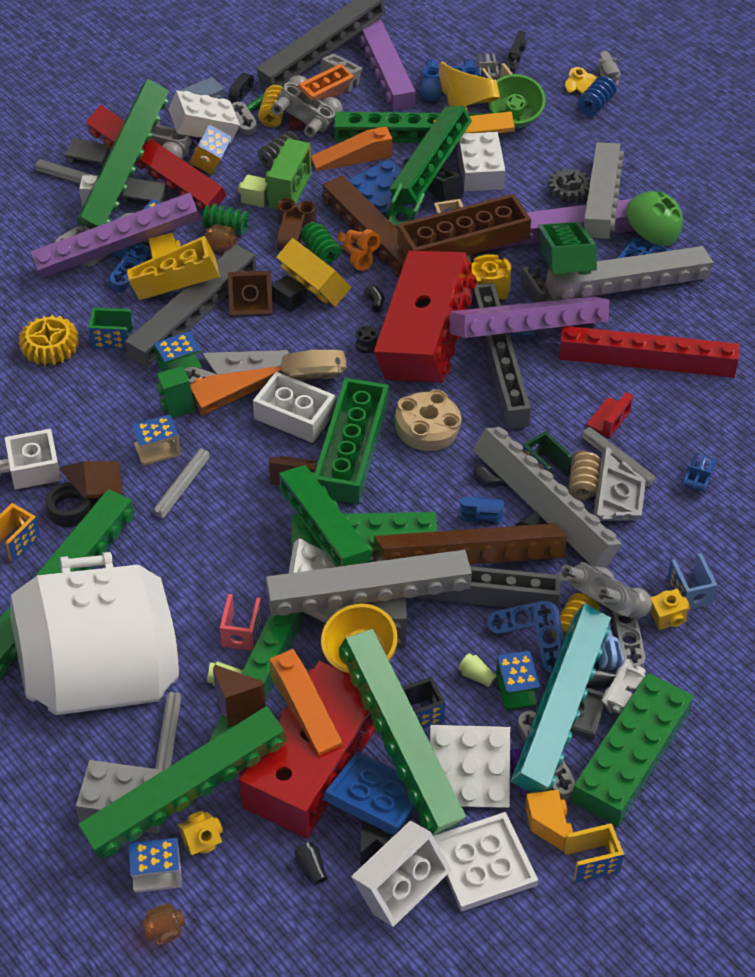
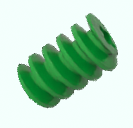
(214, 216)
(320, 242)

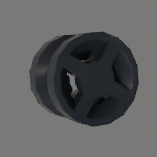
(366, 339)

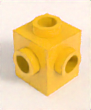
(669, 609)
(200, 832)

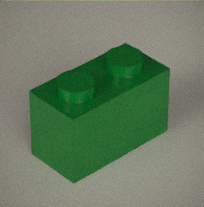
(175, 392)

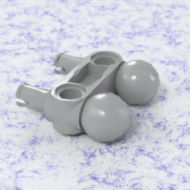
(314, 113)
(171, 140)
(605, 589)

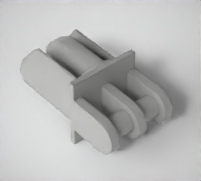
(490, 66)
(608, 67)

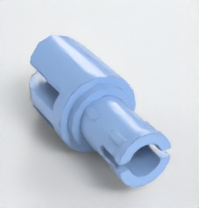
(612, 653)

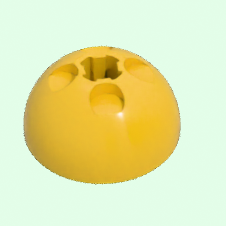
(355, 620)

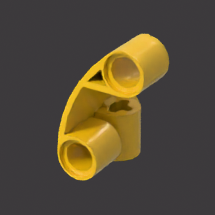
(465, 88)

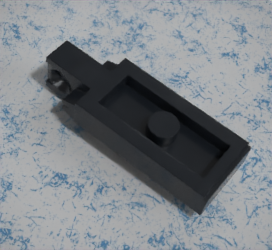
(516, 51)

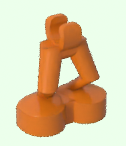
(367, 241)

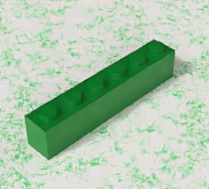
(431, 154)
(323, 518)

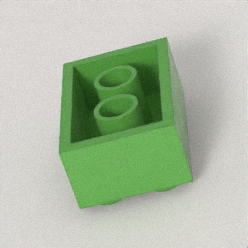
(289, 172)

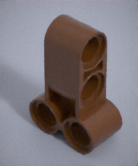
(293, 219)

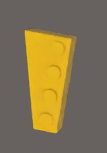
(174, 269)

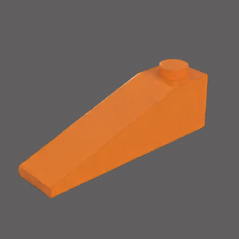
(327, 84)
(362, 148)
(225, 388)
(304, 701)

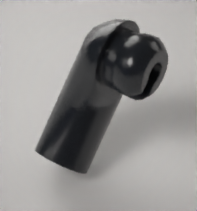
(486, 478)

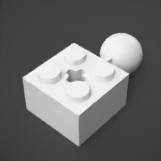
(31, 459)

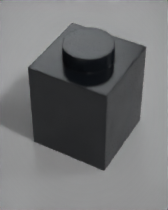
(288, 293)

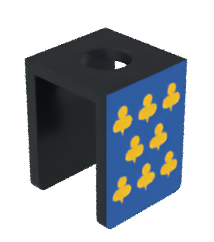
(422, 691)

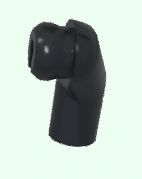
(378, 296)

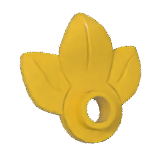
(579, 80)

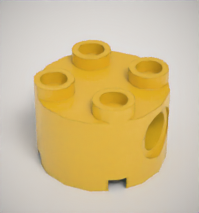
(492, 270)

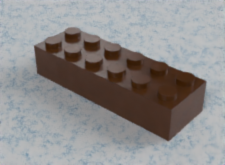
(467, 228)

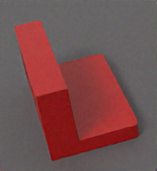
(611, 415)

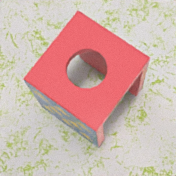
(248, 634)

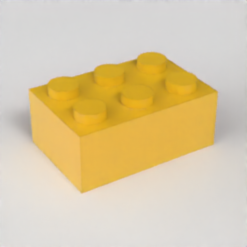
(313, 273)

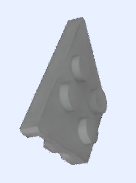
(242, 361)
(618, 491)

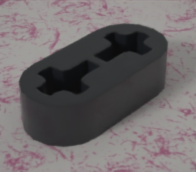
(241, 87)

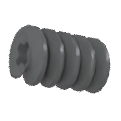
(271, 150)

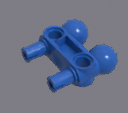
(431, 85)

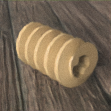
(584, 475)

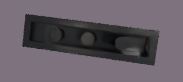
(445, 185)

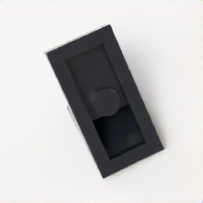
(371, 840)

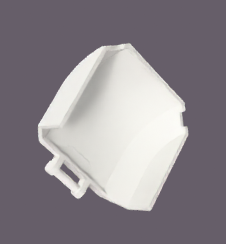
(94, 636)

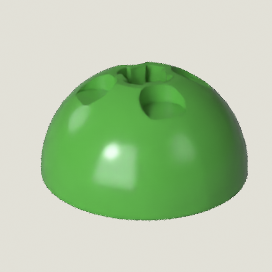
(521, 97)
(655, 217)

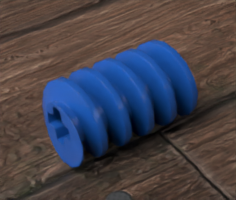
(597, 95)

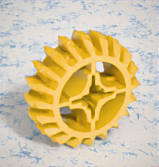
(35, 341)

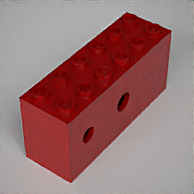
(416, 330)
(292, 781)

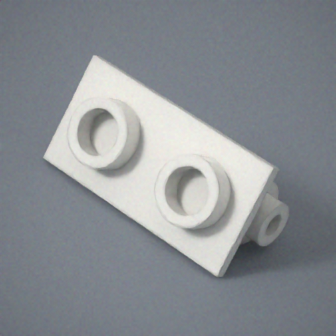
(617, 695)

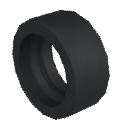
(66, 518)

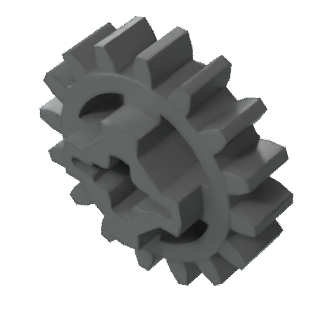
(569, 185)

